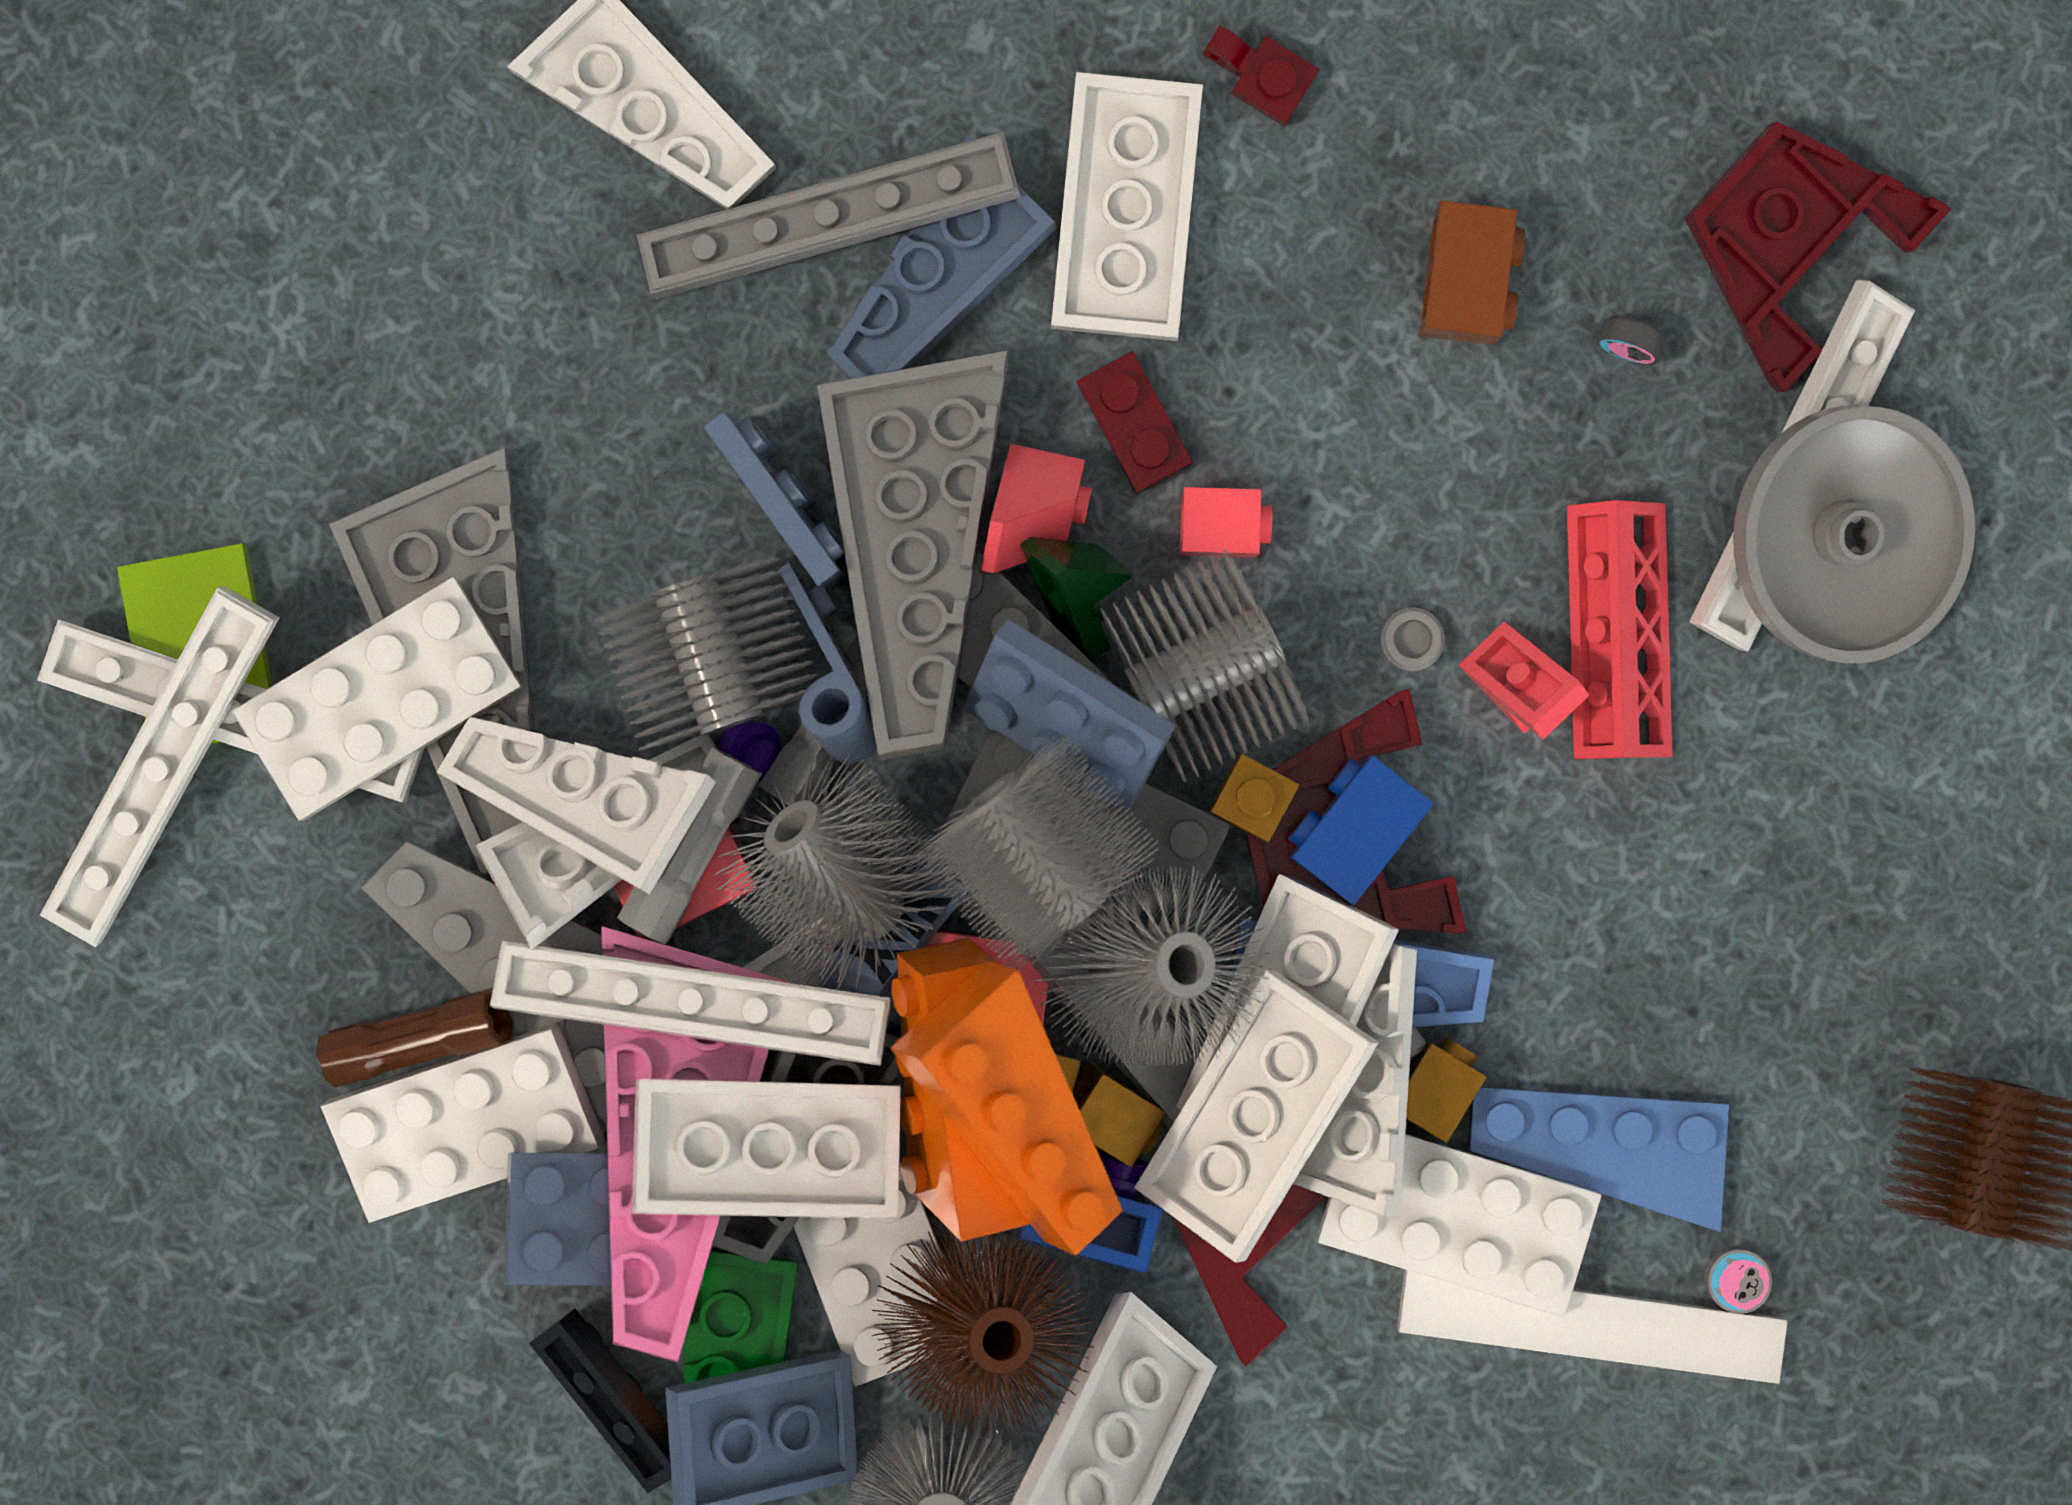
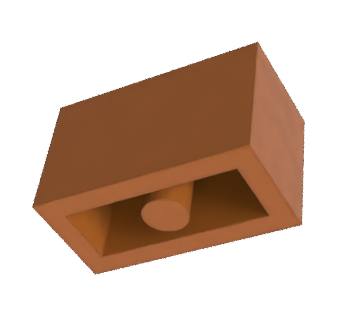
(1470, 273)

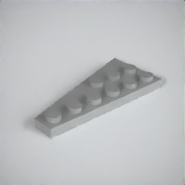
(910, 501)
(422, 538)
(462, 927)

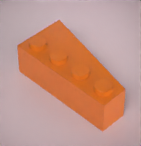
(1008, 1100)

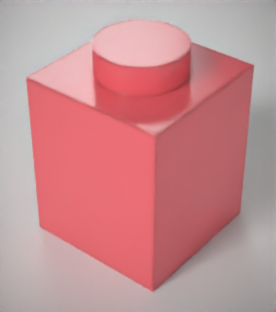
(1224, 520)

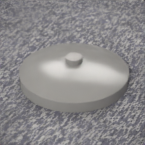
(1854, 533)

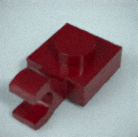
(1270, 78)

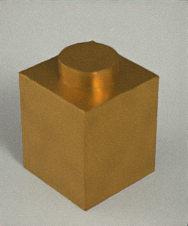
(1253, 798)
(1442, 1087)
(1116, 1114)

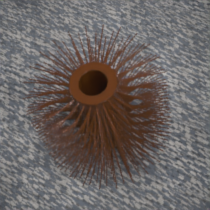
(1989, 1160)
(982, 1329)

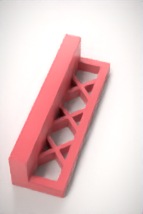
(1611, 629)

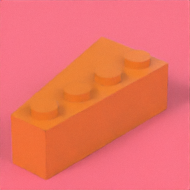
(938, 1161)

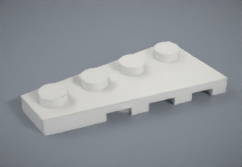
(632, 88)
(594, 802)
(551, 883)
(1364, 1143)

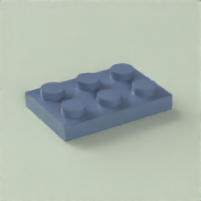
(780, 497)
(1041, 693)
(557, 1220)
(763, 1432)

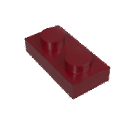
(1134, 422)

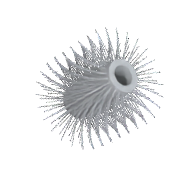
(707, 652)
(1208, 663)
(1037, 852)
(834, 872)
(1153, 969)
(930, 1478)

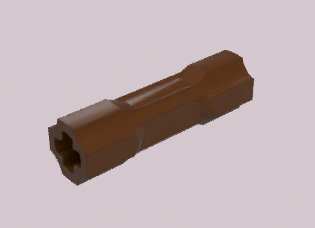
(374, 1047)

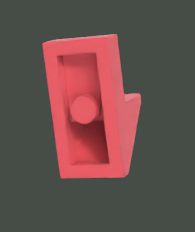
(1523, 681)

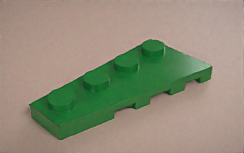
(739, 1315)

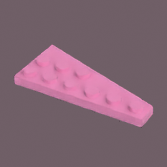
(658, 1256)

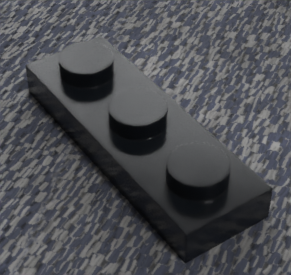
(607, 1397)

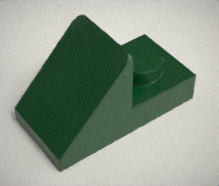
(1072, 583)

